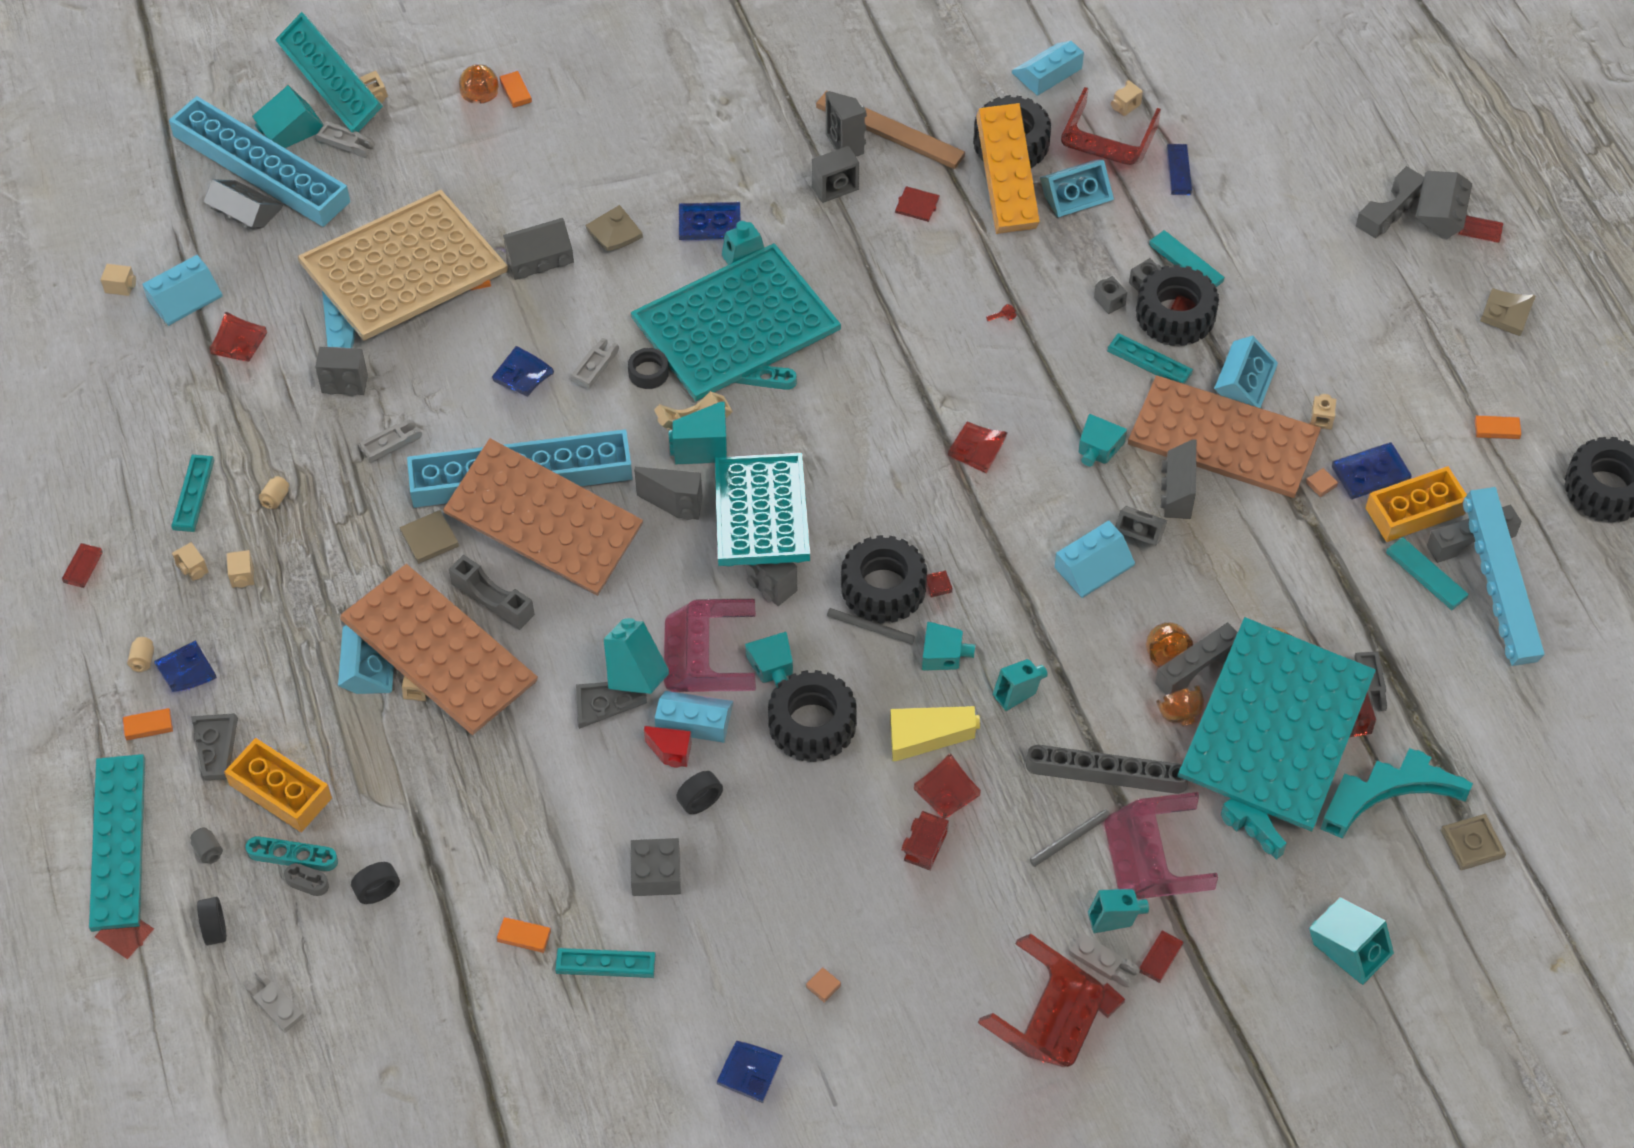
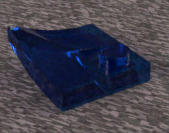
(522, 371)
(185, 668)
(749, 1070)

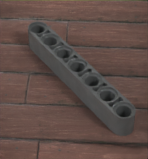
(1095, 773)

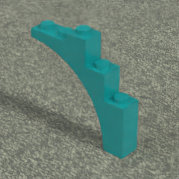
(1385, 782)
(1256, 825)

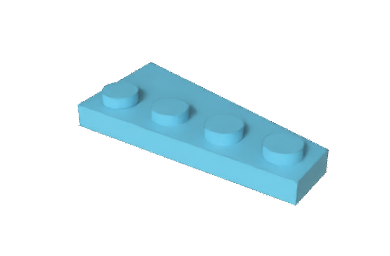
(338, 329)

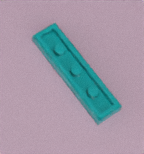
(1181, 255)
(1149, 359)
(193, 493)
(1427, 573)
(605, 963)

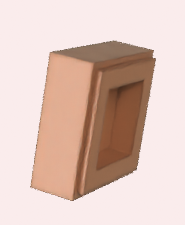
(1321, 482)
(823, 984)

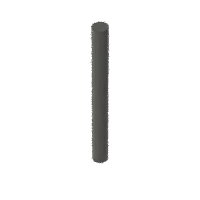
(872, 626)
(1069, 838)

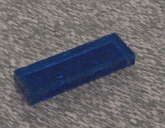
(1179, 169)

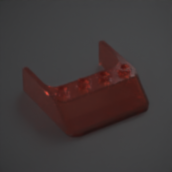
(1103, 147)
(1062, 1013)

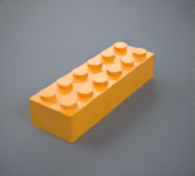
(1007, 168)

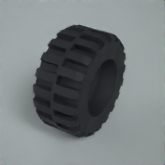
(1035, 123)
(1172, 325)
(1592, 495)
(883, 555)
(812, 690)

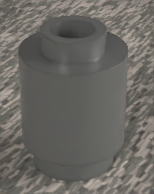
(206, 845)

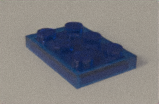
(707, 220)
(1371, 470)

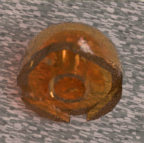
(478, 83)
(1167, 642)
(1182, 706)

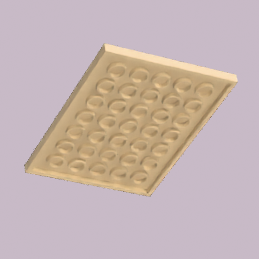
(402, 264)

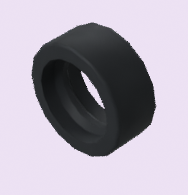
(648, 355)
(699, 792)
(375, 882)
(211, 921)

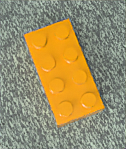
(1416, 504)
(278, 785)

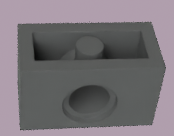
(1141, 525)

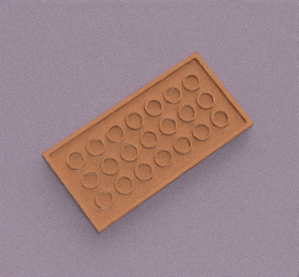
(1229, 434)
(543, 516)
(439, 648)

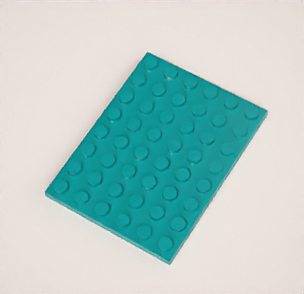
(735, 321)
(1277, 724)

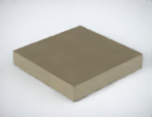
(429, 536)
(1473, 842)

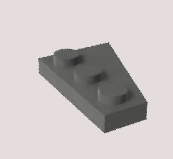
(598, 702)
(215, 743)

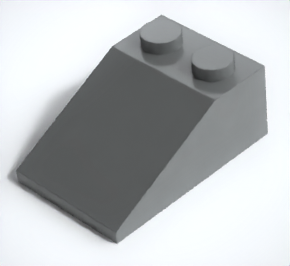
(671, 490)

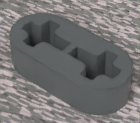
(308, 876)

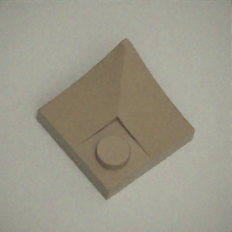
(614, 229)
(1507, 310)

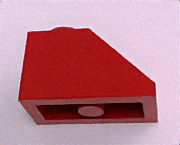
(669, 745)

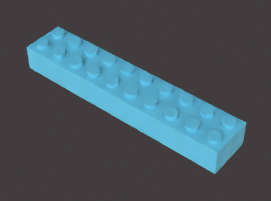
(260, 161)
(579, 458)

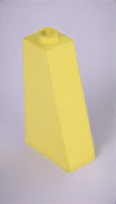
(929, 729)

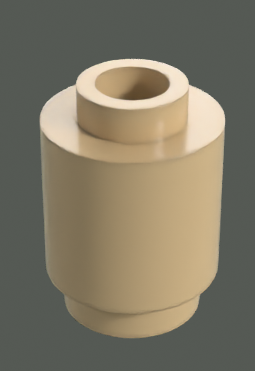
(274, 492)
(141, 654)

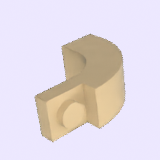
(668, 415)

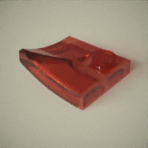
(237, 338)
(977, 446)
(947, 787)

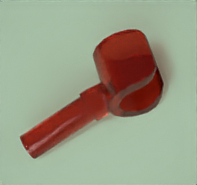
(1007, 311)

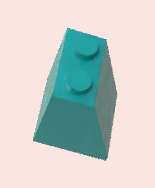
(287, 119)
(699, 436)
(633, 658)
(1352, 939)

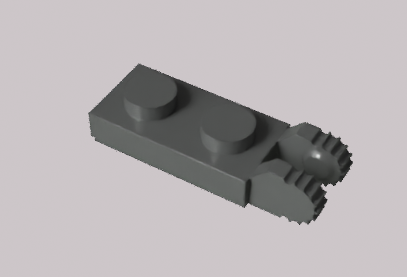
(1377, 684)

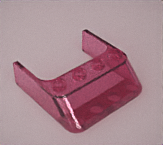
(688, 647)
(1139, 852)

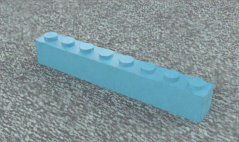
(1503, 576)

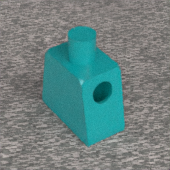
(741, 242)
(1100, 440)
(944, 648)
(771, 658)
(1018, 683)
(1115, 909)

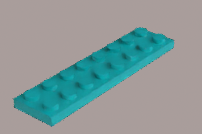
(329, 73)
(117, 842)

